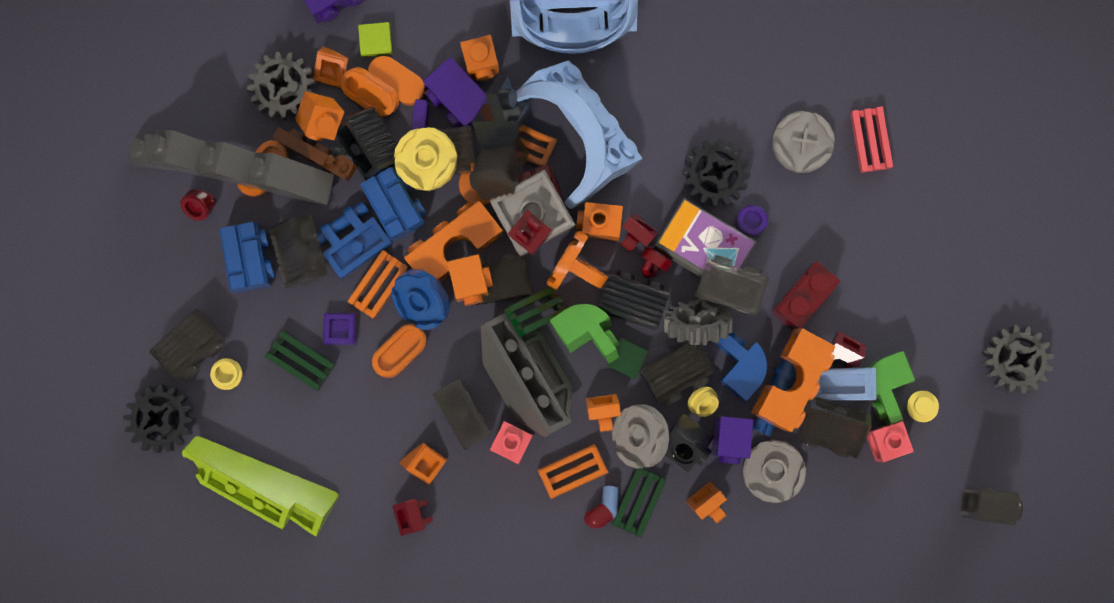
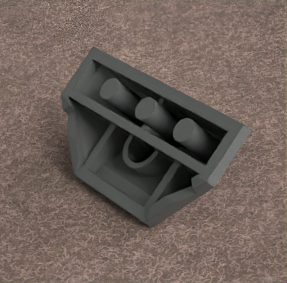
(526, 376)

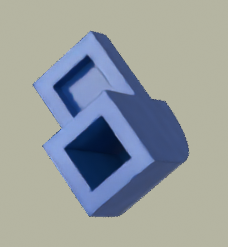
(748, 369)

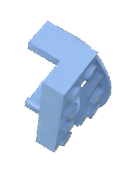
(573, 31)
(606, 146)

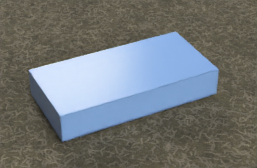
(848, 384)

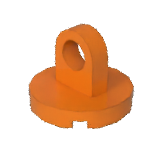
(570, 262)

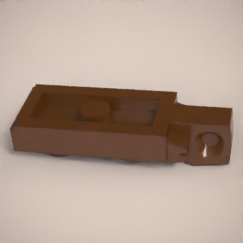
(319, 154)

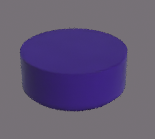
(751, 220)

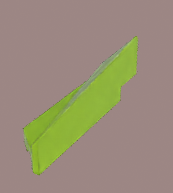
(261, 487)

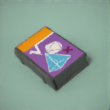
(698, 235)

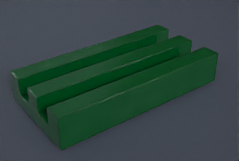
(554, 302)
(277, 346)
(651, 505)

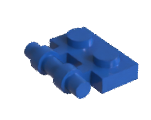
(358, 246)

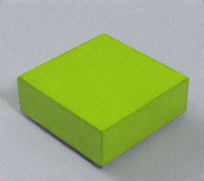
(375, 39)

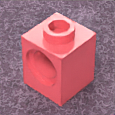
(511, 442)
(889, 442)

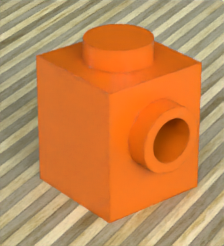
(480, 58)
(319, 116)
(600, 221)
(469, 279)

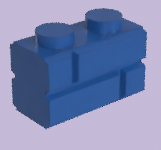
(393, 204)
(246, 257)

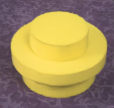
(226, 374)
(703, 401)
(922, 406)

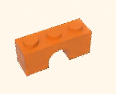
(472, 225)
(810, 358)

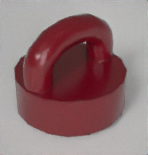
(197, 204)
(656, 258)

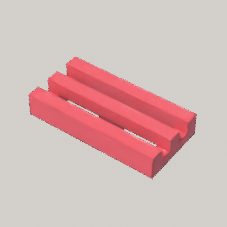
(883, 139)

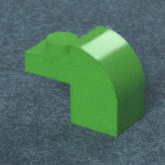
(586, 323)
(890, 373)

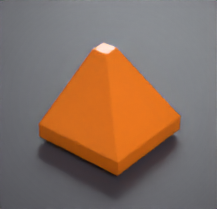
(330, 67)
(423, 463)

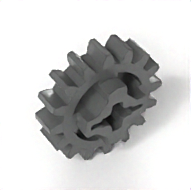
(269, 81)
(698, 322)
(1010, 349)

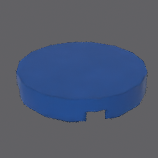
(420, 299)

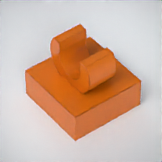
(603, 409)
(707, 502)

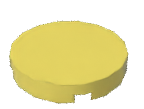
(425, 158)

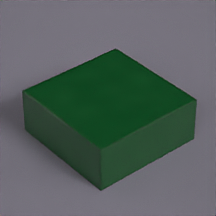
(630, 359)

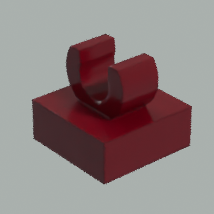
(530, 232)
(638, 232)
(848, 350)
(409, 516)

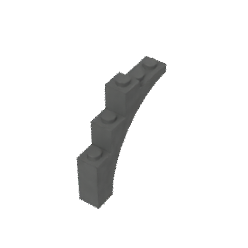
(232, 164)

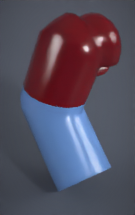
(605, 511)

